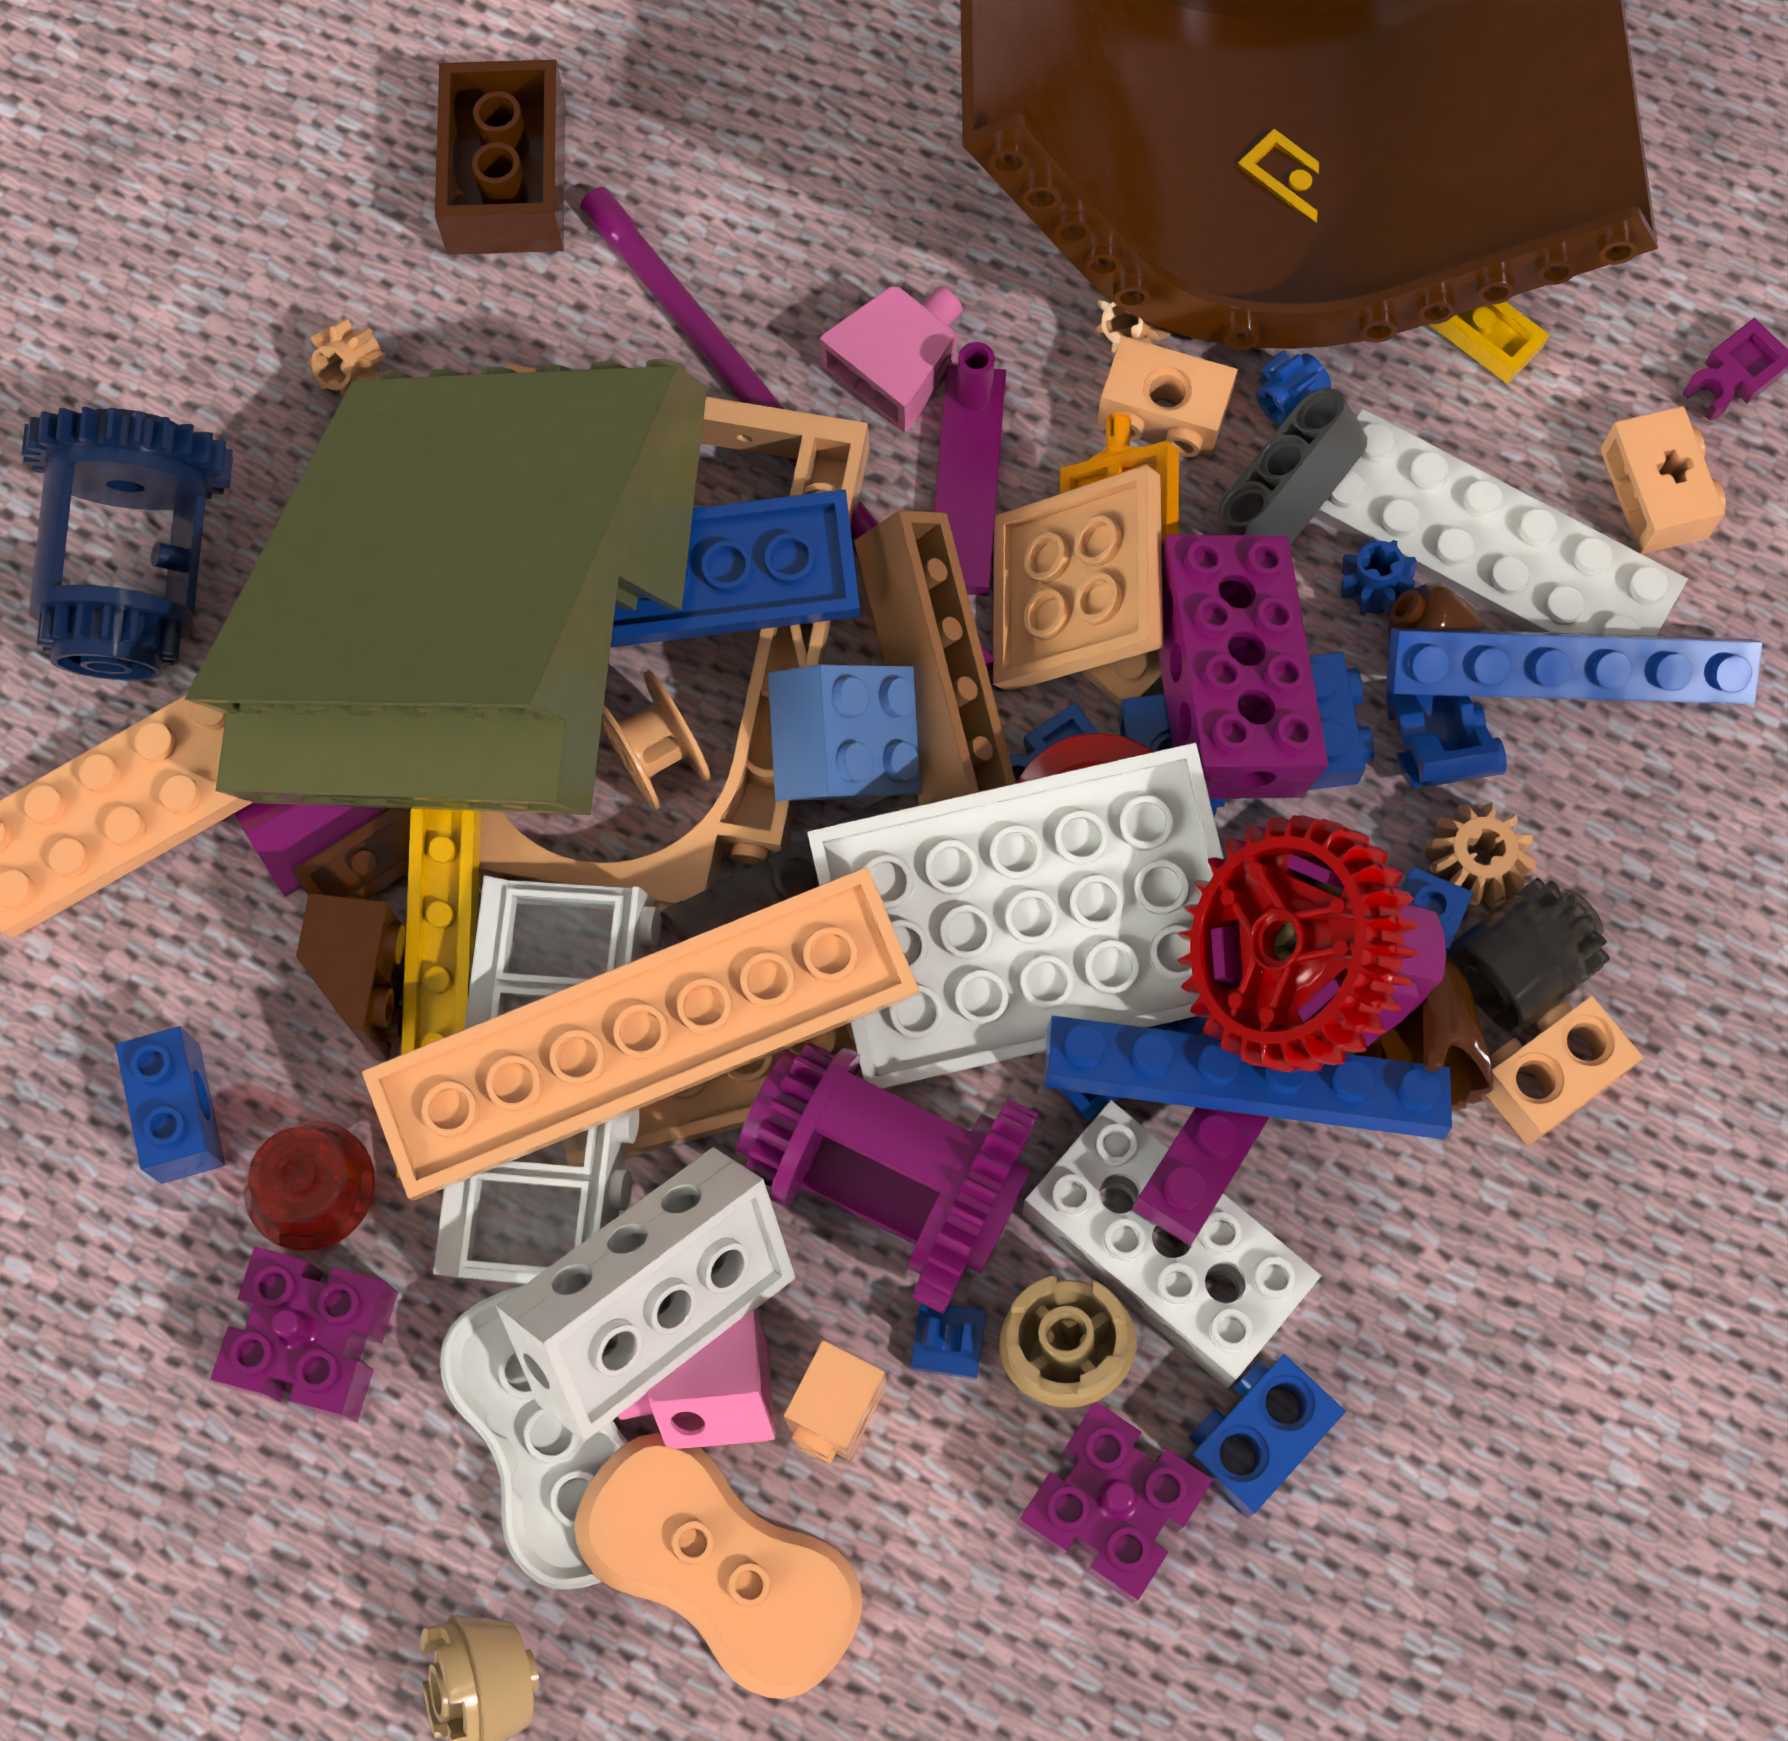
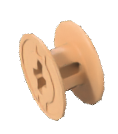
(654, 740)

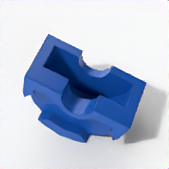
(1444, 739)

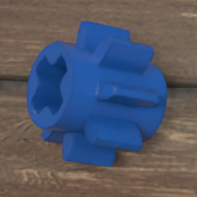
(1288, 382)
(1377, 576)

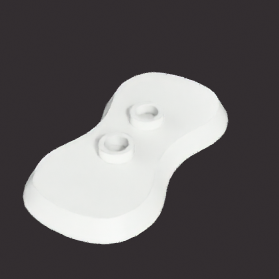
(536, 1456)

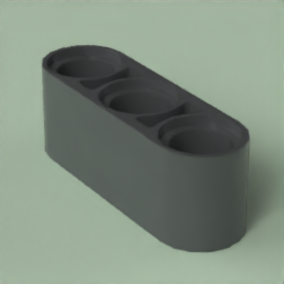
(1296, 469)

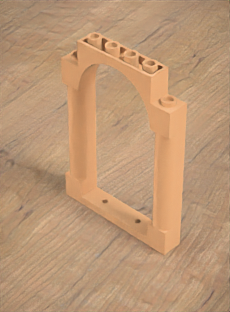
(745, 816)

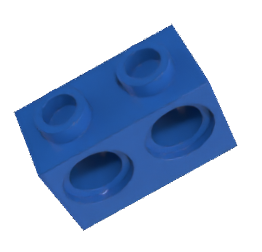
(1275, 1445)

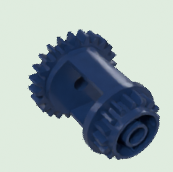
(132, 464)

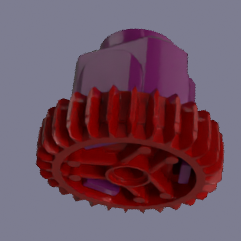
(1307, 945)

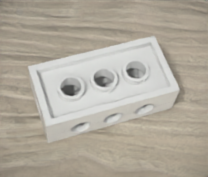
(1163, 1289)
(647, 1292)

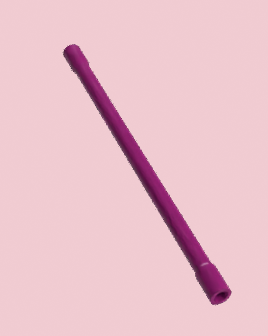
(623, 235)

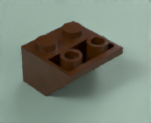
(359, 964)

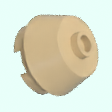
(1067, 1343)
(478, 1679)

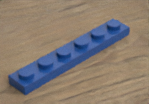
(1573, 666)
(1198, 1074)

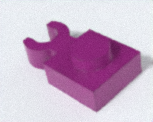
(1740, 365)

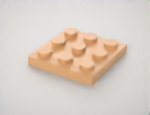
(1078, 580)

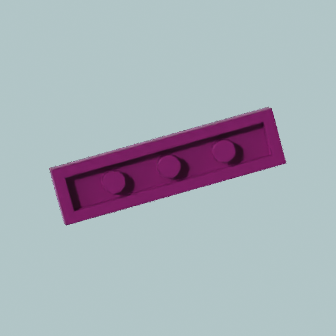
(971, 459)

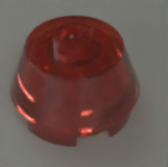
(309, 1185)

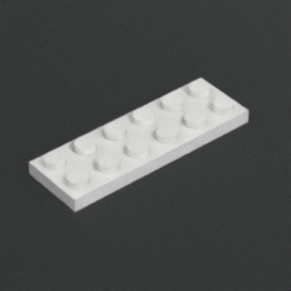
(1496, 541)

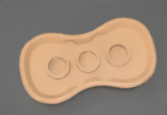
(759, 1594)

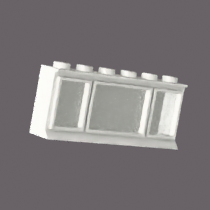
(546, 1203)

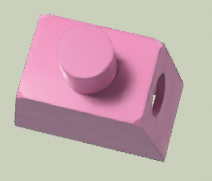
(894, 351)
(717, 1393)

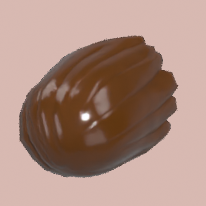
(1441, 1035)

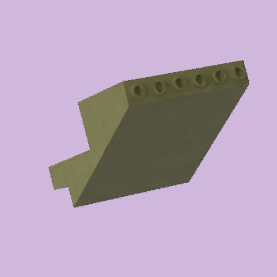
(454, 589)

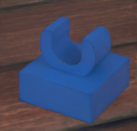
(949, 1341)

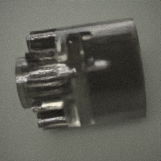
(1530, 953)

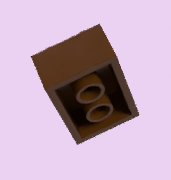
(500, 157)

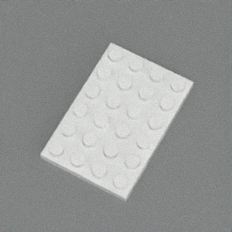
(1032, 909)

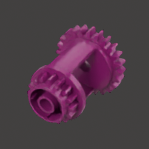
(889, 1162)

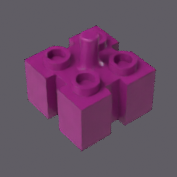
(305, 1334)
(1115, 1502)

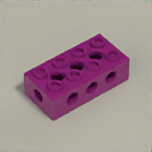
(1239, 665)

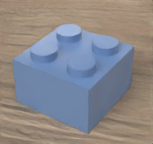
(844, 732)

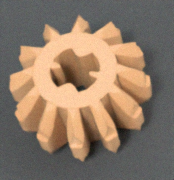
(1504, 848)

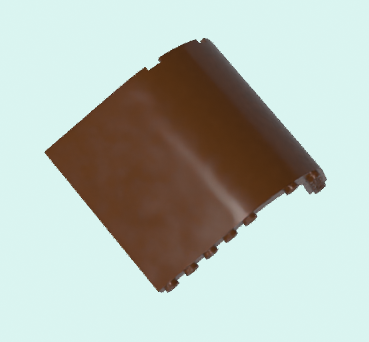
(1449, 136)

